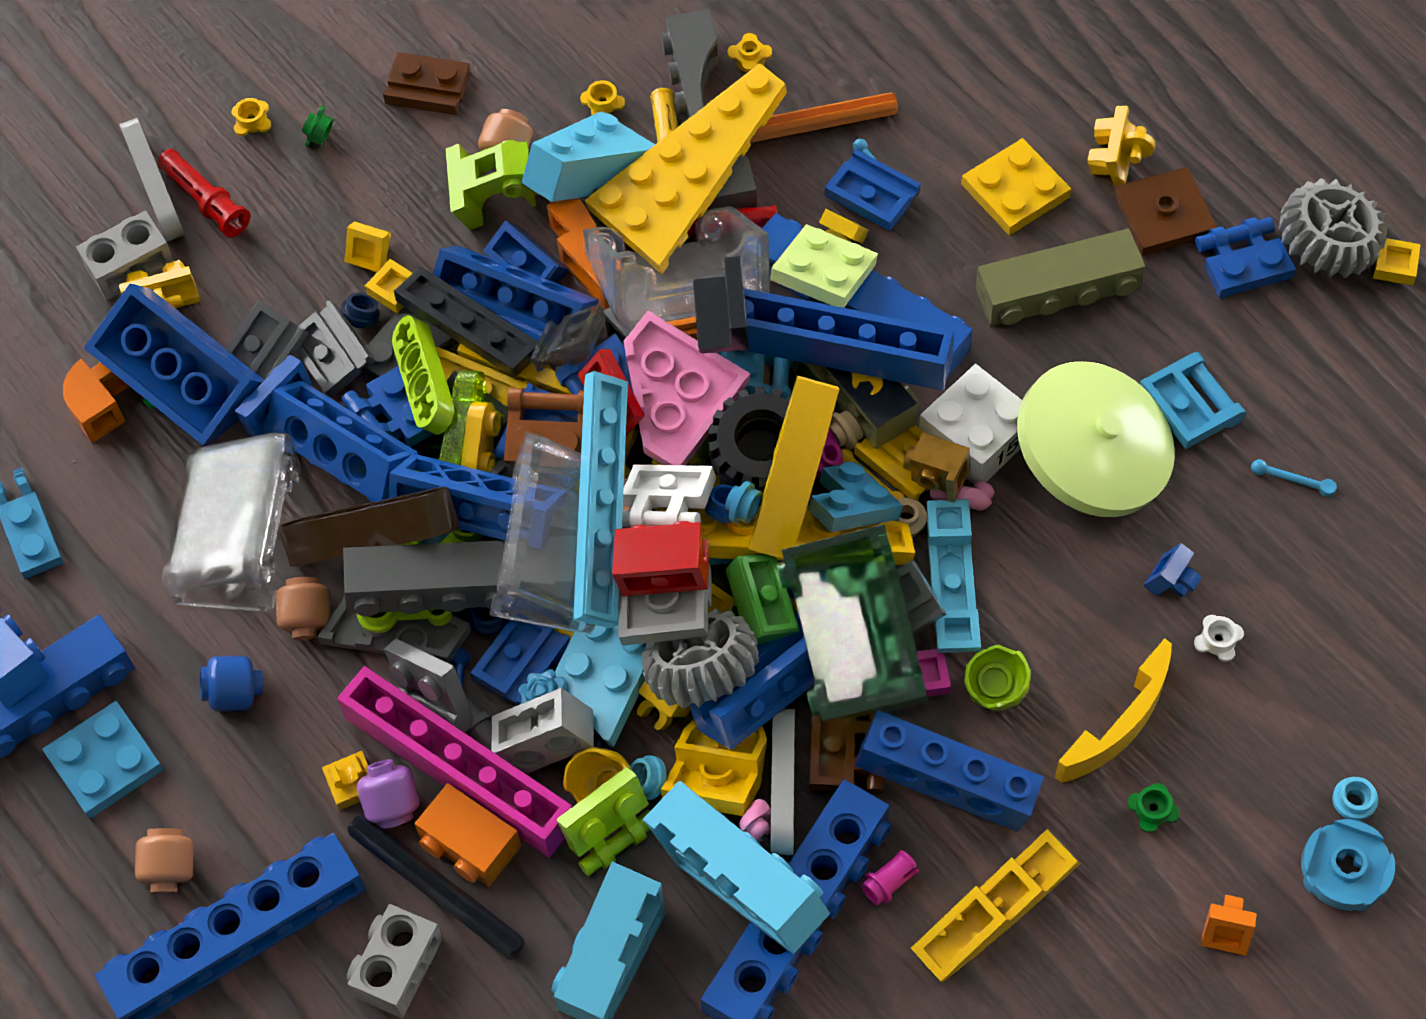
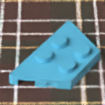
(603, 677)

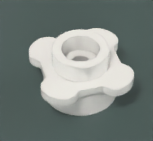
(1221, 626)

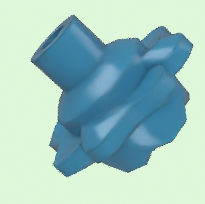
(540, 685)

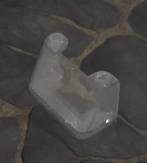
(637, 287)
(231, 523)
(541, 538)

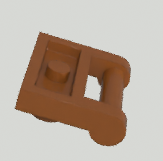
(565, 433)

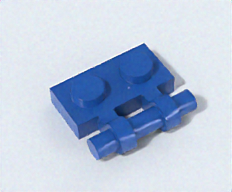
(1247, 267)
(390, 398)

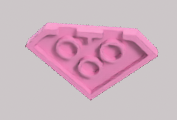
(677, 388)

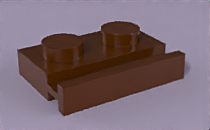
(427, 83)

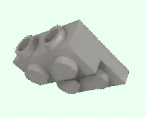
(664, 616)

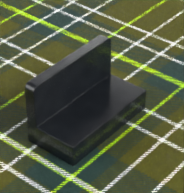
(721, 310)

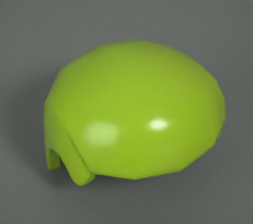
(997, 678)

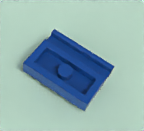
(872, 190)
(255, 406)
(515, 654)

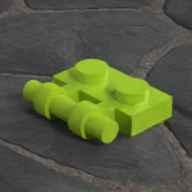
(602, 813)

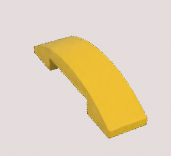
(1089, 752)

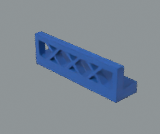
(475, 499)

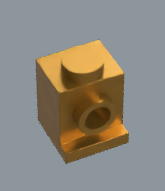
(938, 464)

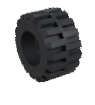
(736, 420)

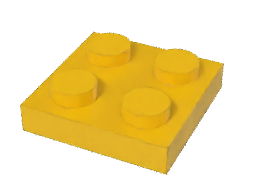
(1016, 186)

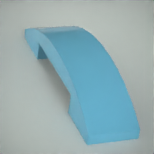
(953, 575)

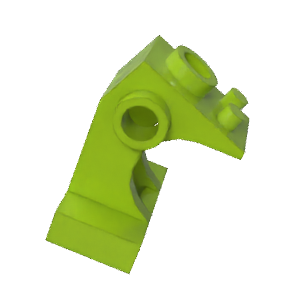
(470, 190)

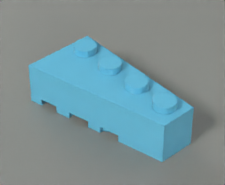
(737, 868)

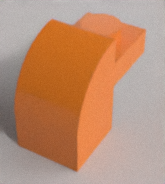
(91, 399)

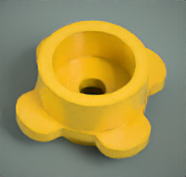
(749, 52)
(601, 91)
(253, 109)

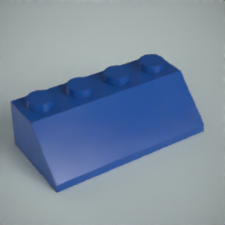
(172, 363)

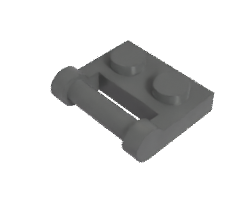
(429, 682)

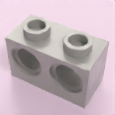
(122, 250)
(543, 731)
(405, 962)

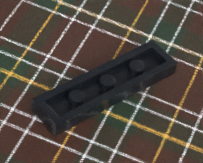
(466, 321)

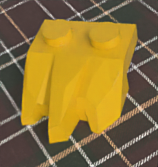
(717, 774)

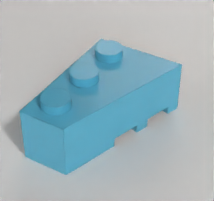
(582, 157)
(610, 945)

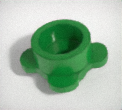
(317, 127)
(1153, 795)

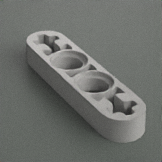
(152, 179)
(783, 783)

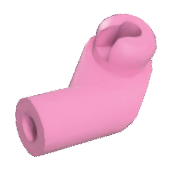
(978, 496)
(757, 819)

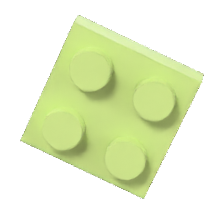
(823, 266)

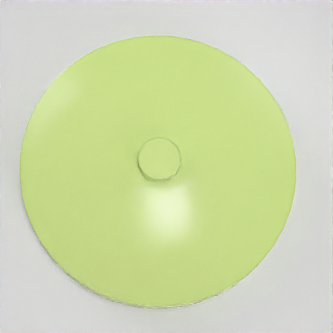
(1095, 439)

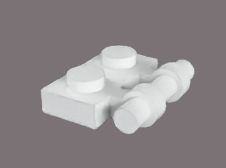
(667, 487)

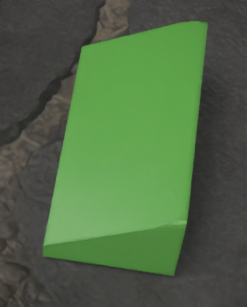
(761, 597)

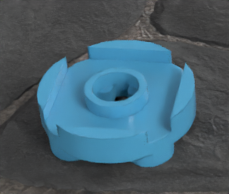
(1335, 887)

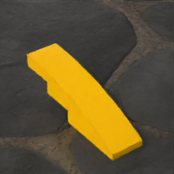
(794, 466)
(994, 906)

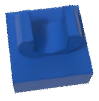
(1173, 573)

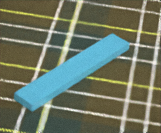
(600, 498)

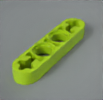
(422, 375)

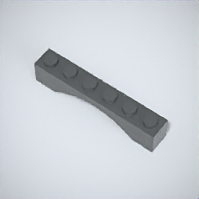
(694, 54)

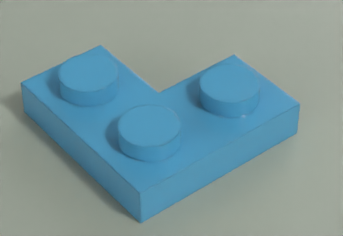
(852, 499)

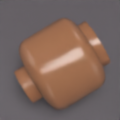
(505, 126)
(303, 607)
(164, 859)

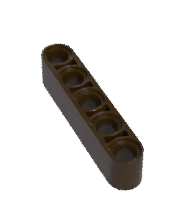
(368, 525)

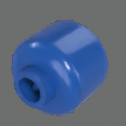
(230, 683)

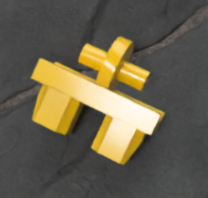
(1124, 143)
(173, 285)

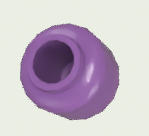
(388, 794)

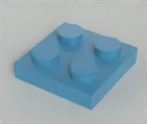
(102, 759)

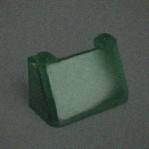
(854, 625)

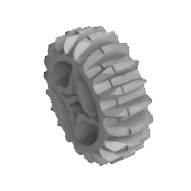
(1333, 228)
(702, 666)

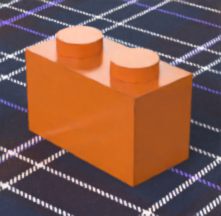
(467, 836)

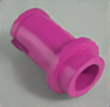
(889, 878)

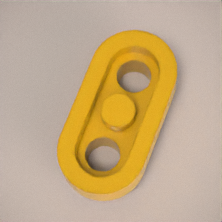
(480, 429)

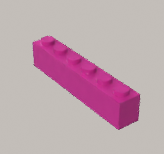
(454, 759)

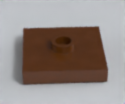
(1164, 210)

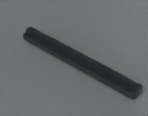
(436, 886)

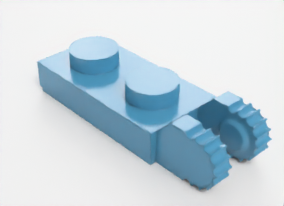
(28, 529)

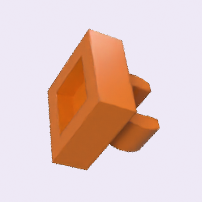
(1229, 926)

